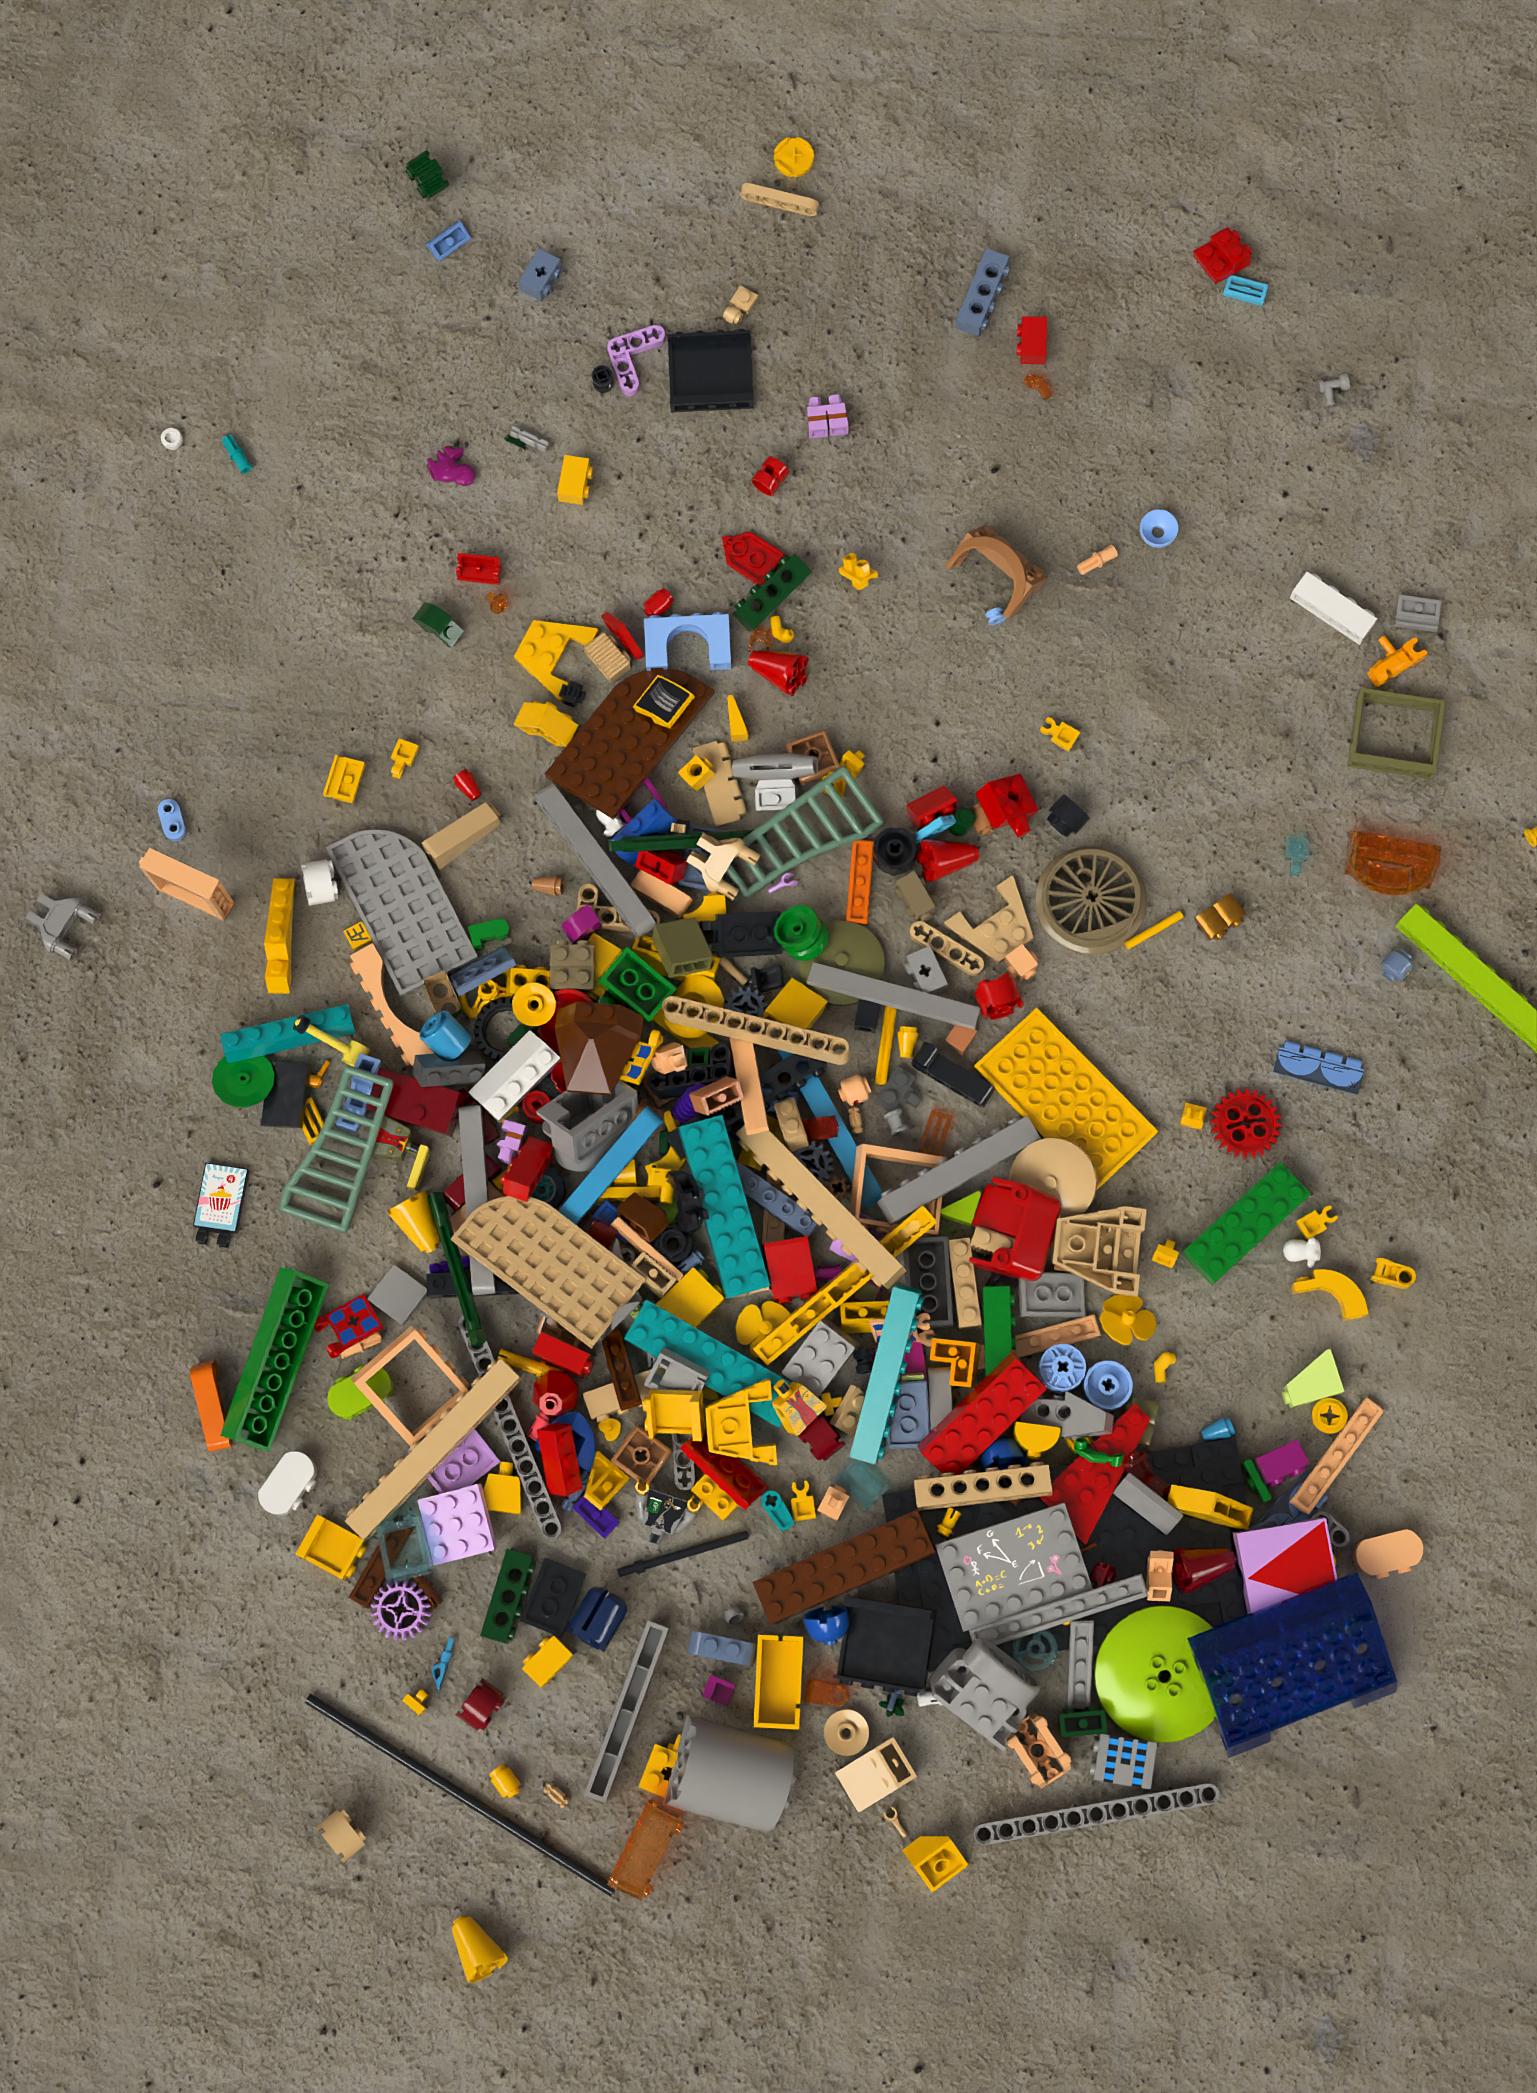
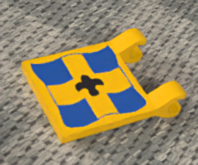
(641, 1058)

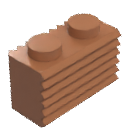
(716, 1095)

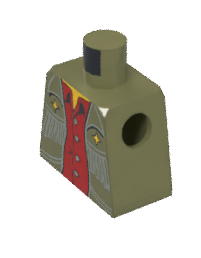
(394, 1141)

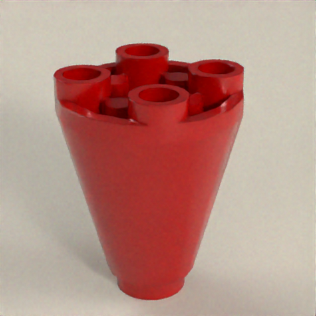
(781, 669)
(944, 857)

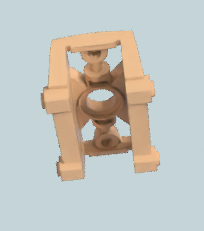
(1050, 1748)

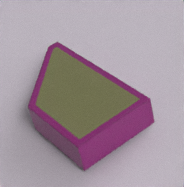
(867, 1293)

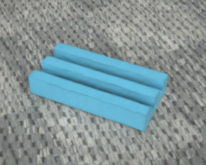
(1239, 291)
(934, 828)

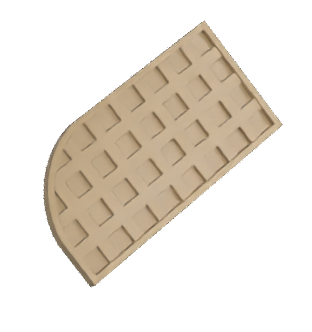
(550, 1263)

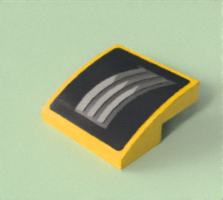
(663, 701)

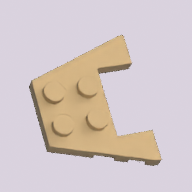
(1001, 931)

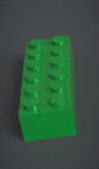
(1246, 1223)

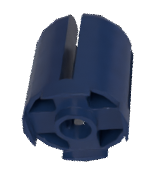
(598, 1618)

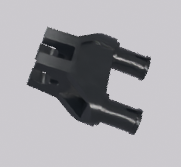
(688, 1200)

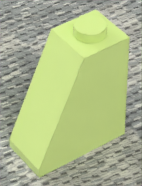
(1314, 1383)

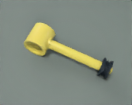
(350, 1052)

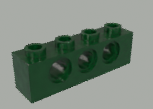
(797, 573)
(511, 1561)

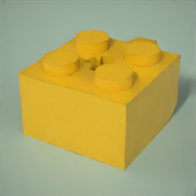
(660, 1759)

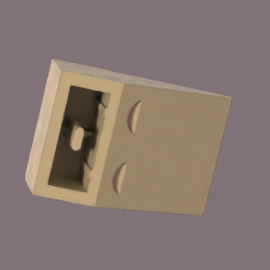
(875, 1774)

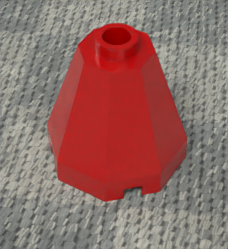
(555, 1393)

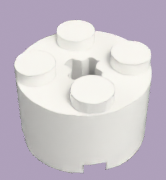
(318, 882)

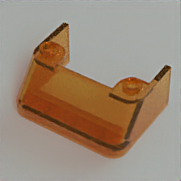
(645, 1850)

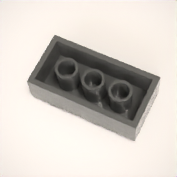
(929, 1271)

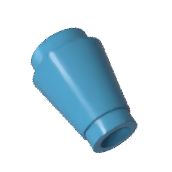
(1218, 1430)

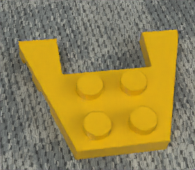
(544, 647)
(730, 1425)

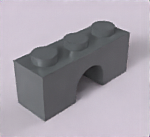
(433, 1071)

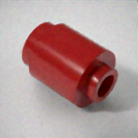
(658, 603)

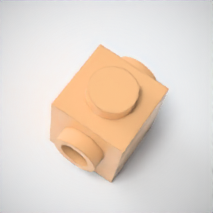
(1021, 963)

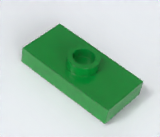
(1255, 1481)

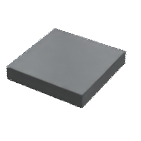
(398, 1294)

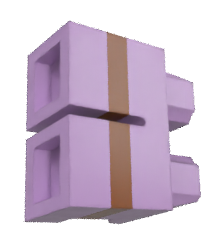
(836, 417)
(515, 1137)

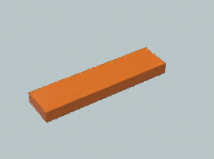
(860, 882)

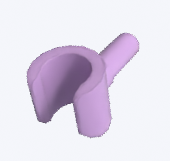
(785, 882)

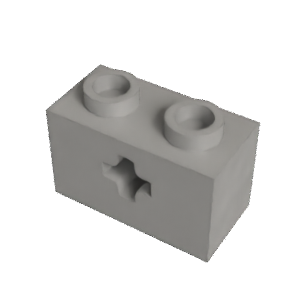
(925, 960)

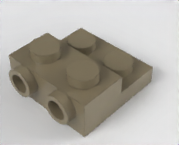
(572, 966)

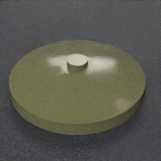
(848, 949)

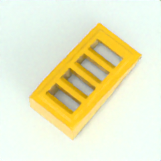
(737, 726)

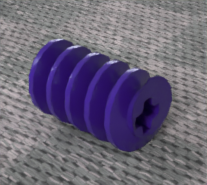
(683, 1108)

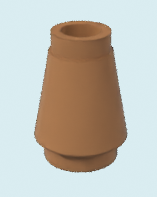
(549, 884)

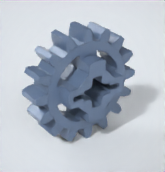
(746, 1002)
(821, 1172)

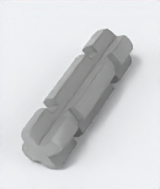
(529, 438)

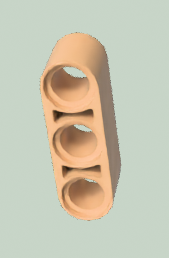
(661, 894)

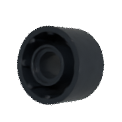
(1067, 816)
(674, 1232)

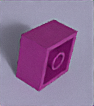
(1281, 1462)

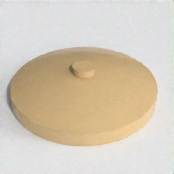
(1059, 1170)

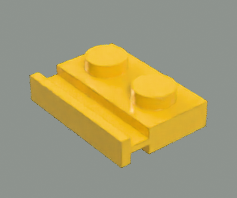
(344, 779)

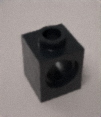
(867, 1016)

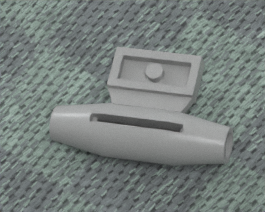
(775, 777)

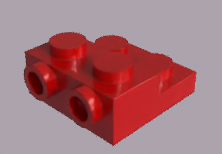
(1223, 255)

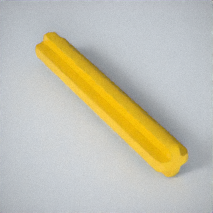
(885, 1045)

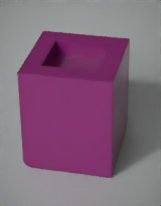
(719, 1690)

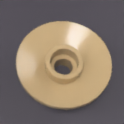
(846, 1745)

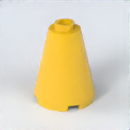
(417, 1221)
(476, 1949)

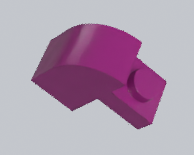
(581, 924)

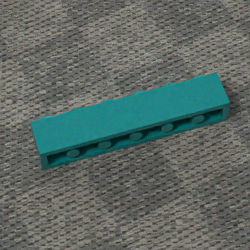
(280, 1036)

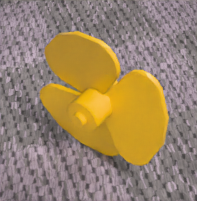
(1121, 1317)
(753, 1327)

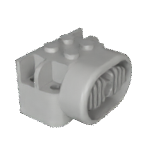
(587, 1124)
(985, 1689)

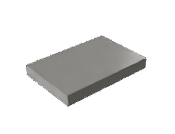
(1053, 1296)
(1148, 1503)

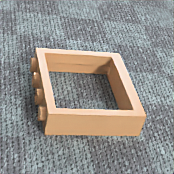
(186, 884)
(895, 1155)
(384, 1357)

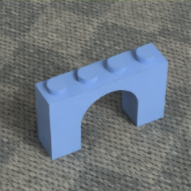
(712, 627)

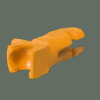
(1395, 662)

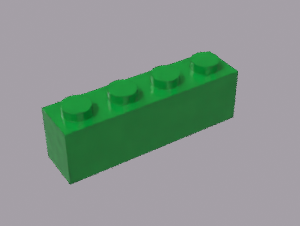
(997, 1325)

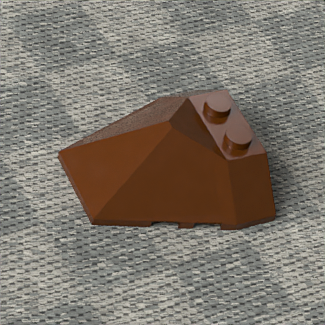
(596, 1044)

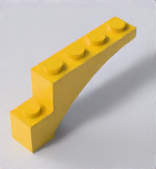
(279, 936)

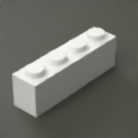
(1333, 607)

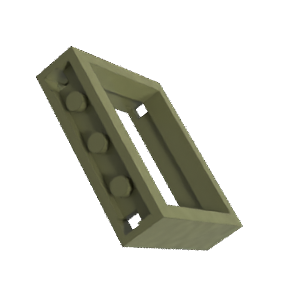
(1391, 765)

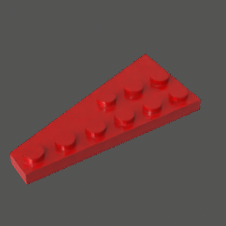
(1089, 1485)

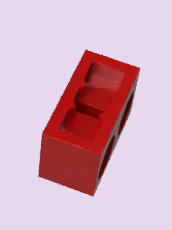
(662, 864)

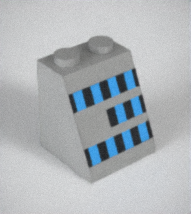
(1123, 1761)

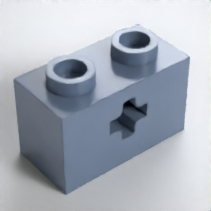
(547, 268)

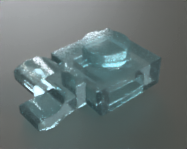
(1296, 850)

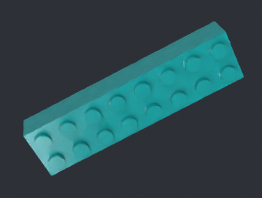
(730, 1222)
(727, 1368)

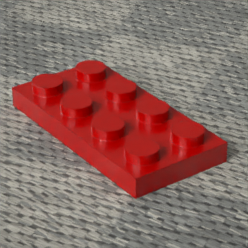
(726, 1472)

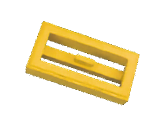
(311, 1140)

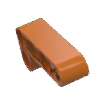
(210, 1404)

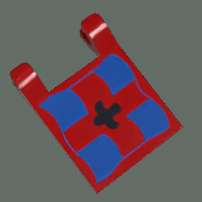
(350, 1323)

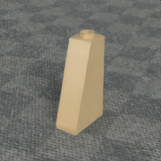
(461, 835)

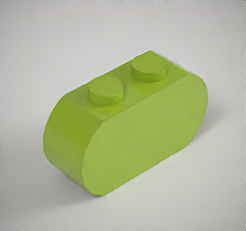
(347, 1399)

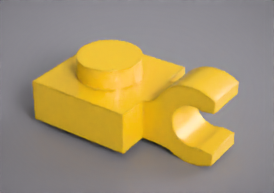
(403, 754)

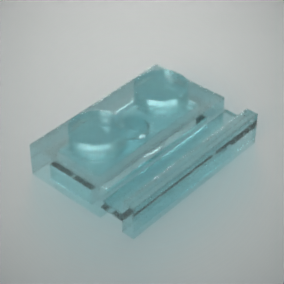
(861, 1483)

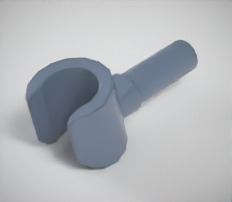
(893, 1699)

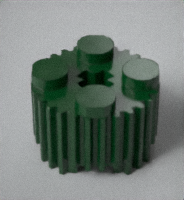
(426, 174)

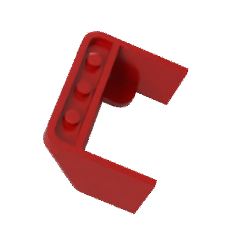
(1033, 1235)

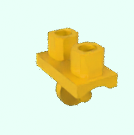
(857, 571)

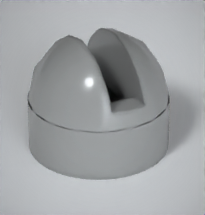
(733, 1615)

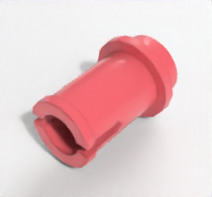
(541, 1421)

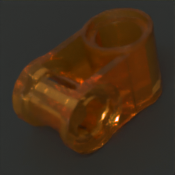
(821, 1693)

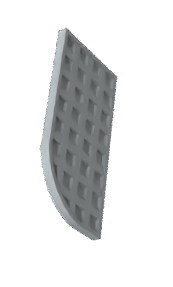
(402, 906)

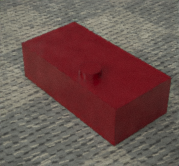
(424, 1107)

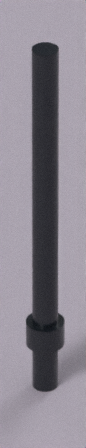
(640, 1566)

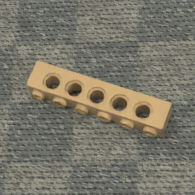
(926, 1500)

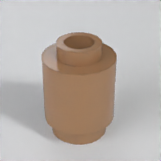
(981, 823)

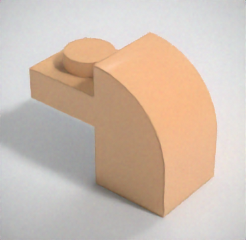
(1159, 1575)

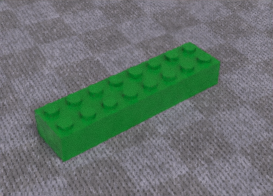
(274, 1359)

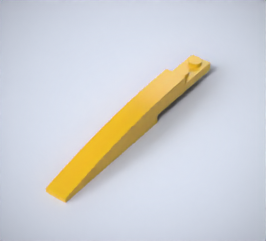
(839, 1288)

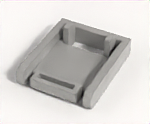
(680, 1373)

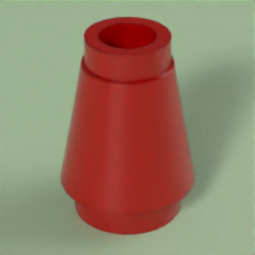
(466, 783)

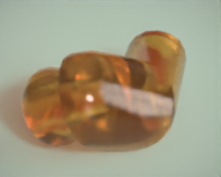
(1038, 383)

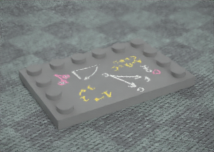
(1013, 1566)

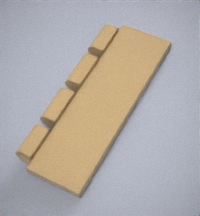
(719, 789)

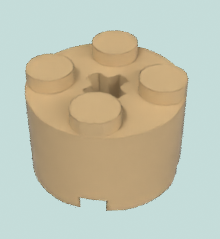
(341, 1835)

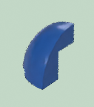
(582, 1437)

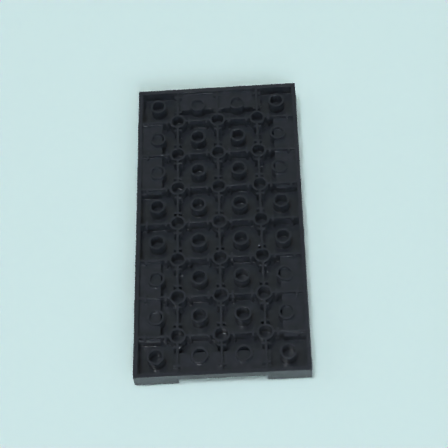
(1121, 1541)

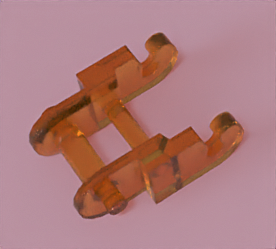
(753, 638)

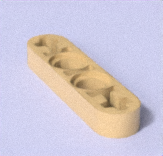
(779, 199)
(944, 951)

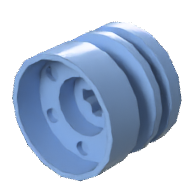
(1062, 1381)

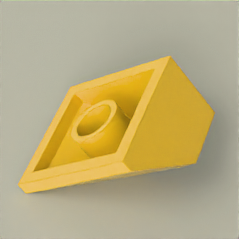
(935, 1859)

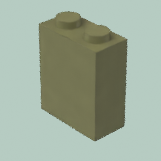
(682, 947)

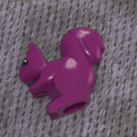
(447, 470)

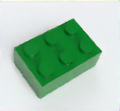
(635, 984)

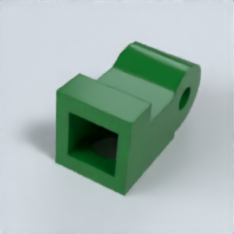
(488, 931)

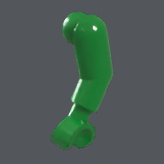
(1098, 1457)

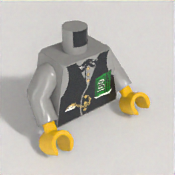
(663, 1512)

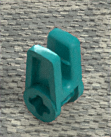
(778, 1513)

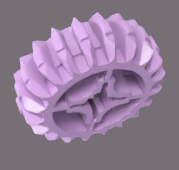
(399, 1620)

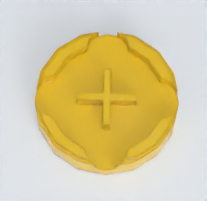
(793, 157)

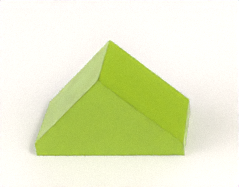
(962, 1210)

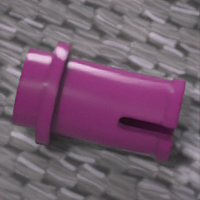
(827, 1272)

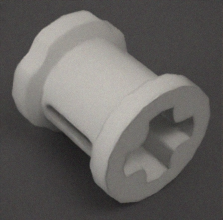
(896, 1123)

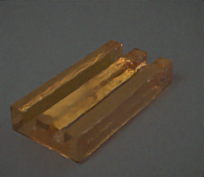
(940, 1116)

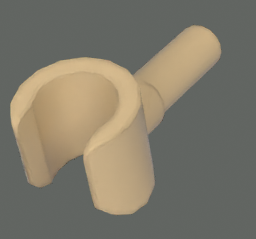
(896, 1822)

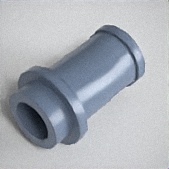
(691, 1261)

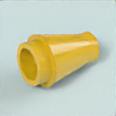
(907, 1040)

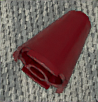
(1200, 1566)

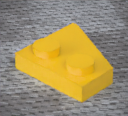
(604, 1481)

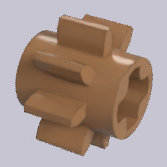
(836, 1183)

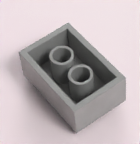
(821, 1357)

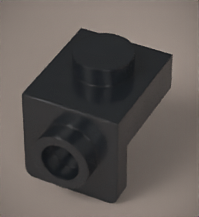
(767, 978)

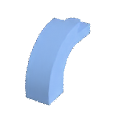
(368, 1064)

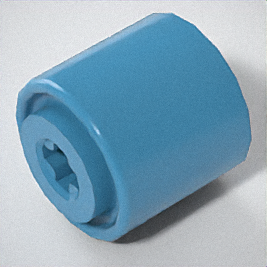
(445, 1036)

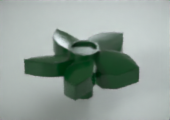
(897, 1709)

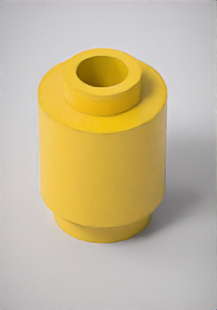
(505, 1781)

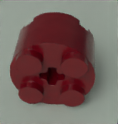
(822, 1438)
(480, 1705)

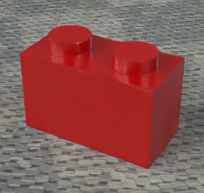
(1033, 340)

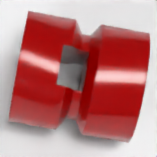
(770, 476)
(532, 1102)

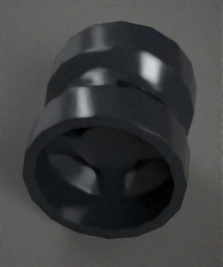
(604, 383)
(864, 1360)

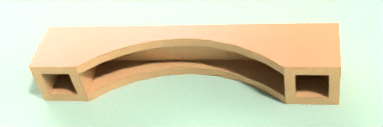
(372, 969)

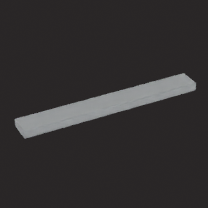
(893, 995)
(1062, 1611)

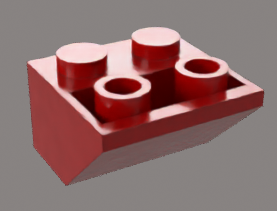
(931, 806)

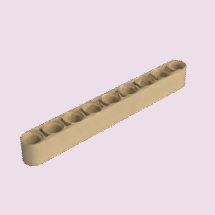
(763, 1037)

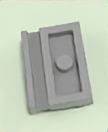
(1417, 613)

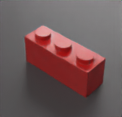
(527, 1169)
(559, 1459)

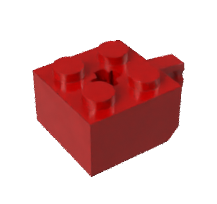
(1008, 803)

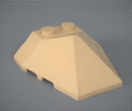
(1102, 1247)

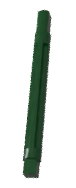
(672, 841)
(457, 1269)

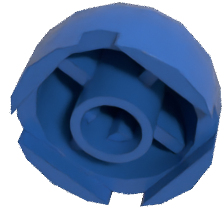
(1003, 1453)
(828, 1624)

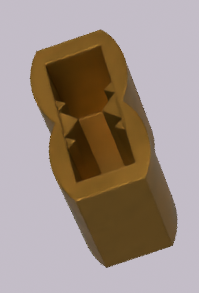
(1220, 917)

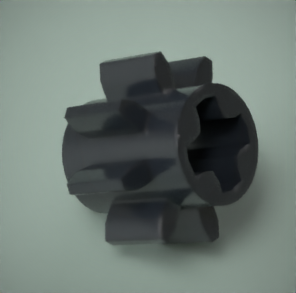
(572, 694)

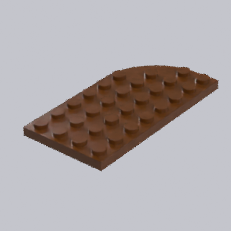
(621, 746)

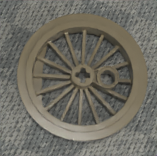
(1102, 939)

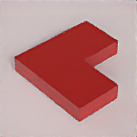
(620, 630)

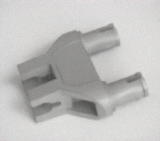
(59, 920)

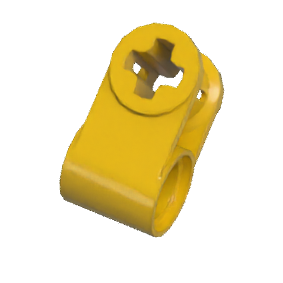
(1391, 1274)

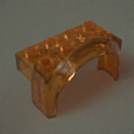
(1416, 856)

